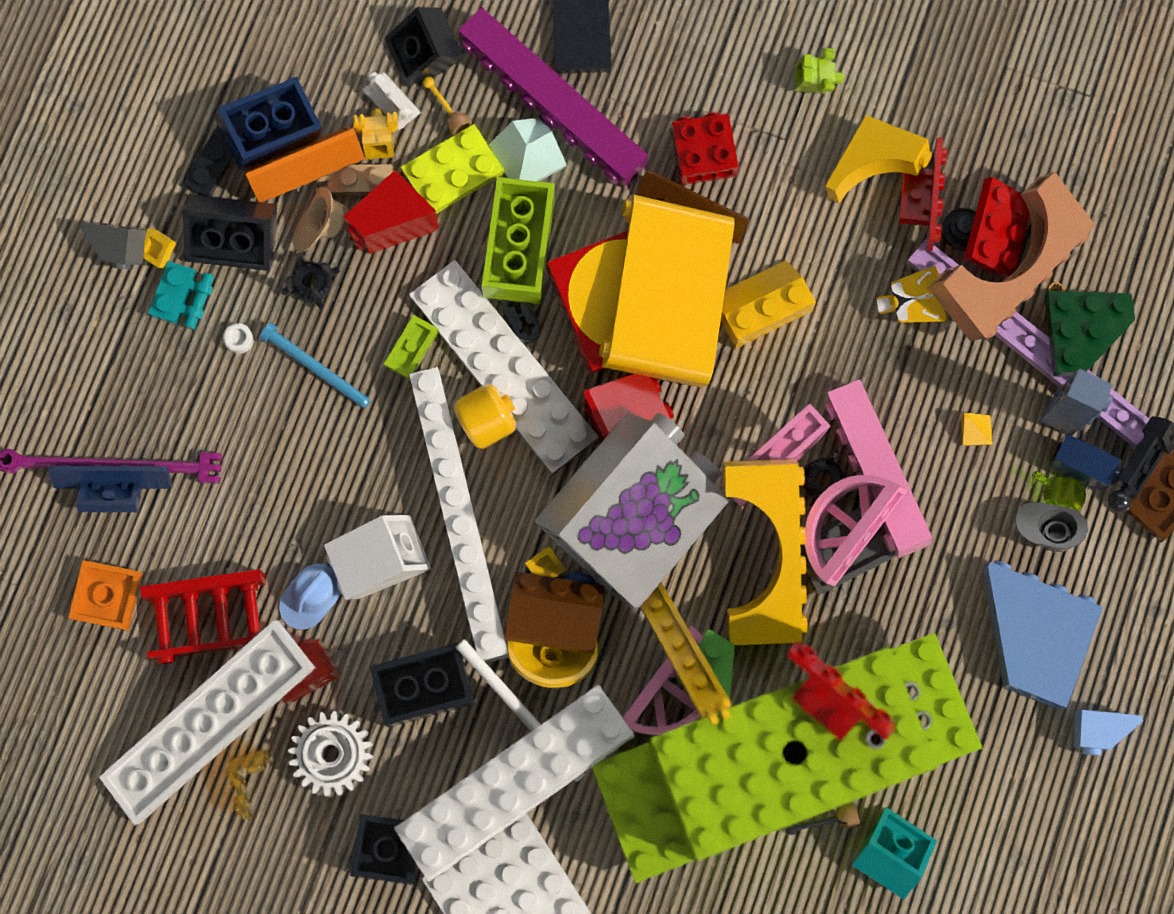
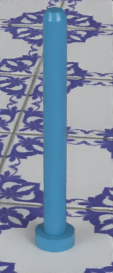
(270, 334)

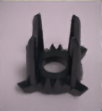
(312, 294)
(822, 464)

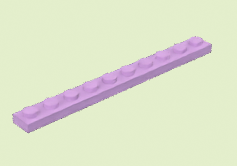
(1035, 348)

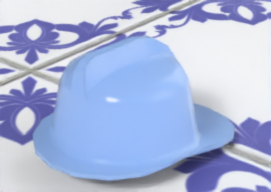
(309, 597)

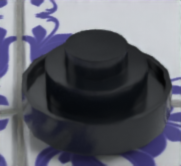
(957, 228)

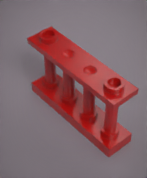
(189, 592)

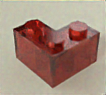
(323, 674)

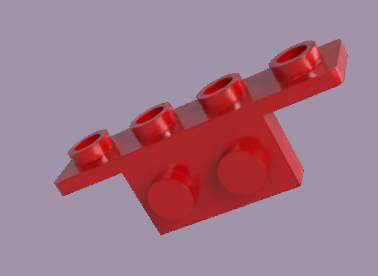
(920, 196)
(833, 700)

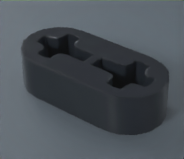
(515, 323)

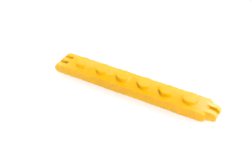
(685, 655)

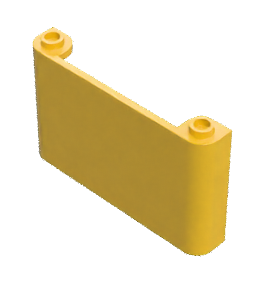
(670, 292)

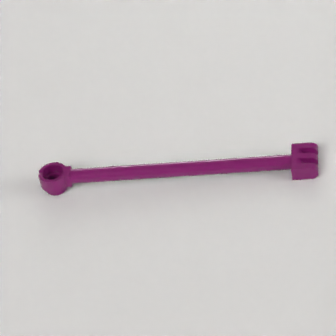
(202, 468)

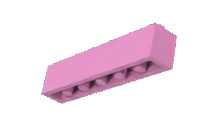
(874, 456)

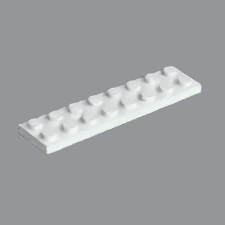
(499, 358)
(207, 722)
(514, 782)

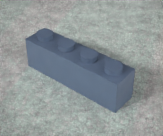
(1077, 403)

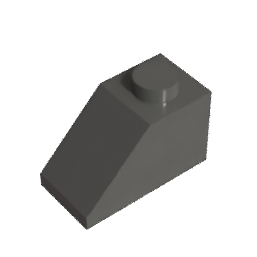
(116, 243)

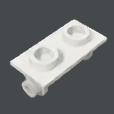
(390, 98)

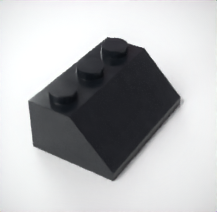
(229, 232)

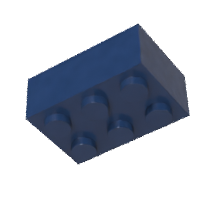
(268, 123)

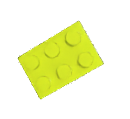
(453, 169)

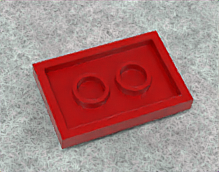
(998, 229)

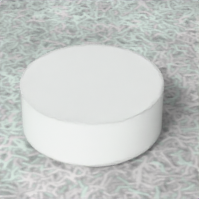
(238, 338)

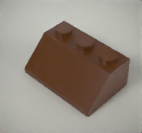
(554, 613)

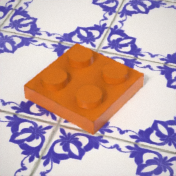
(105, 595)

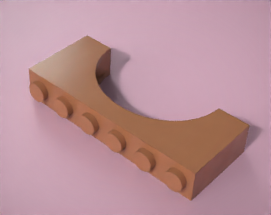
(1056, 229)

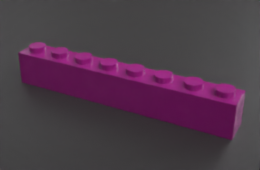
(553, 98)

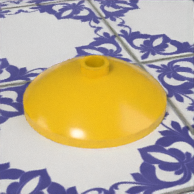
(566, 670)

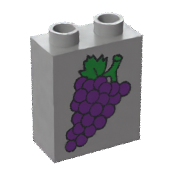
(634, 507)

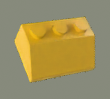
(765, 303)

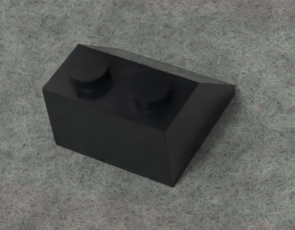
(423, 45)

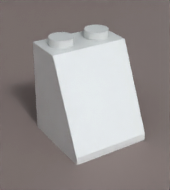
(376, 556)

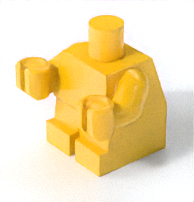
(377, 133)

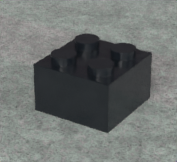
(381, 852)

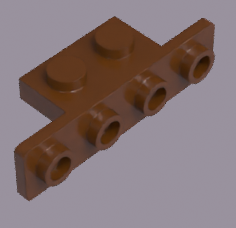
(663, 189)

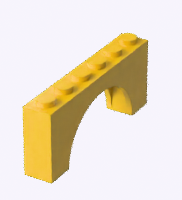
(777, 611)

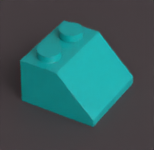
(895, 853)

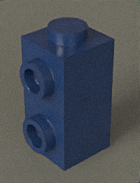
(1085, 463)

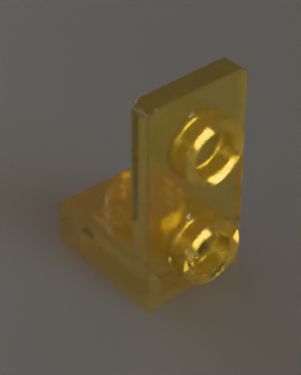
(252, 764)

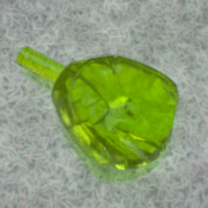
(1062, 491)

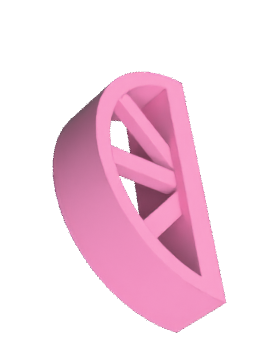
(792, 440)
(862, 532)
(654, 692)

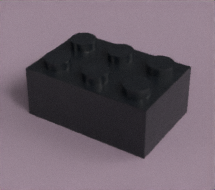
(422, 685)

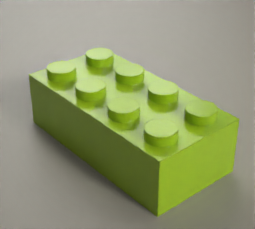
(518, 240)

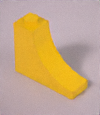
(874, 151)

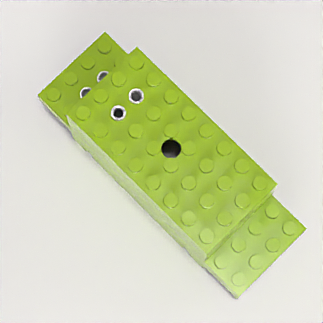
(728, 780)

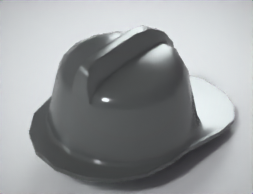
(1051, 526)

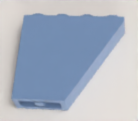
(1038, 633)

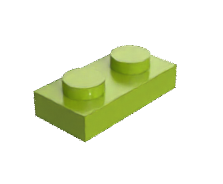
(411, 347)

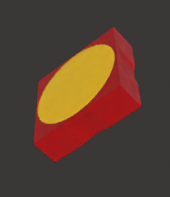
(588, 292)

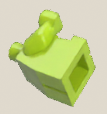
(816, 73)

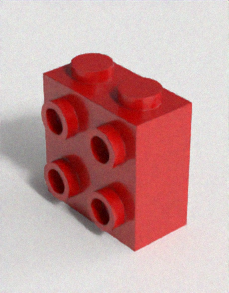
(704, 148)

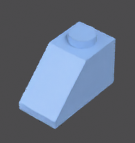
(1101, 730)

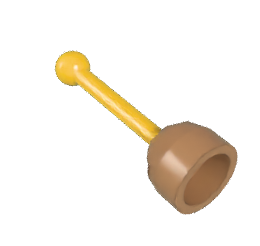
(457, 120)

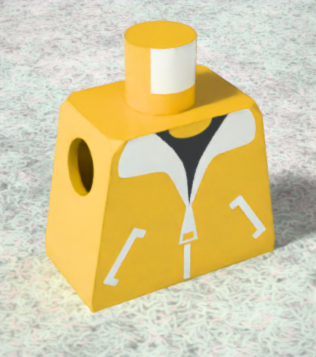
(913, 299)

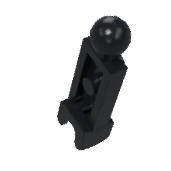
(1145, 458)

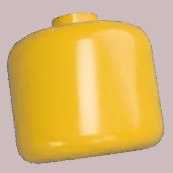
(485, 415)

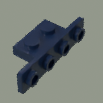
(109, 486)

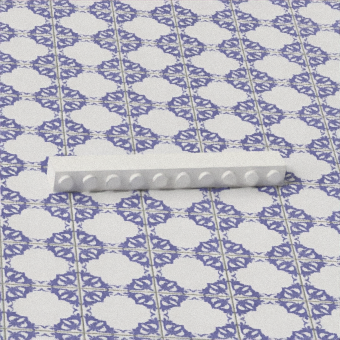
(459, 515)

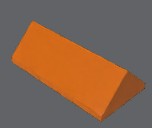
(304, 164)

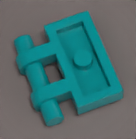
(173, 293)

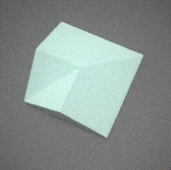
(527, 150)

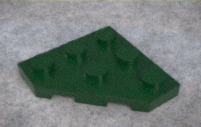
(1084, 327)

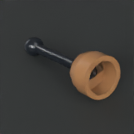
(846, 817)

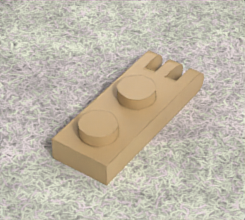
(355, 179)

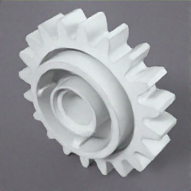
(311, 753)

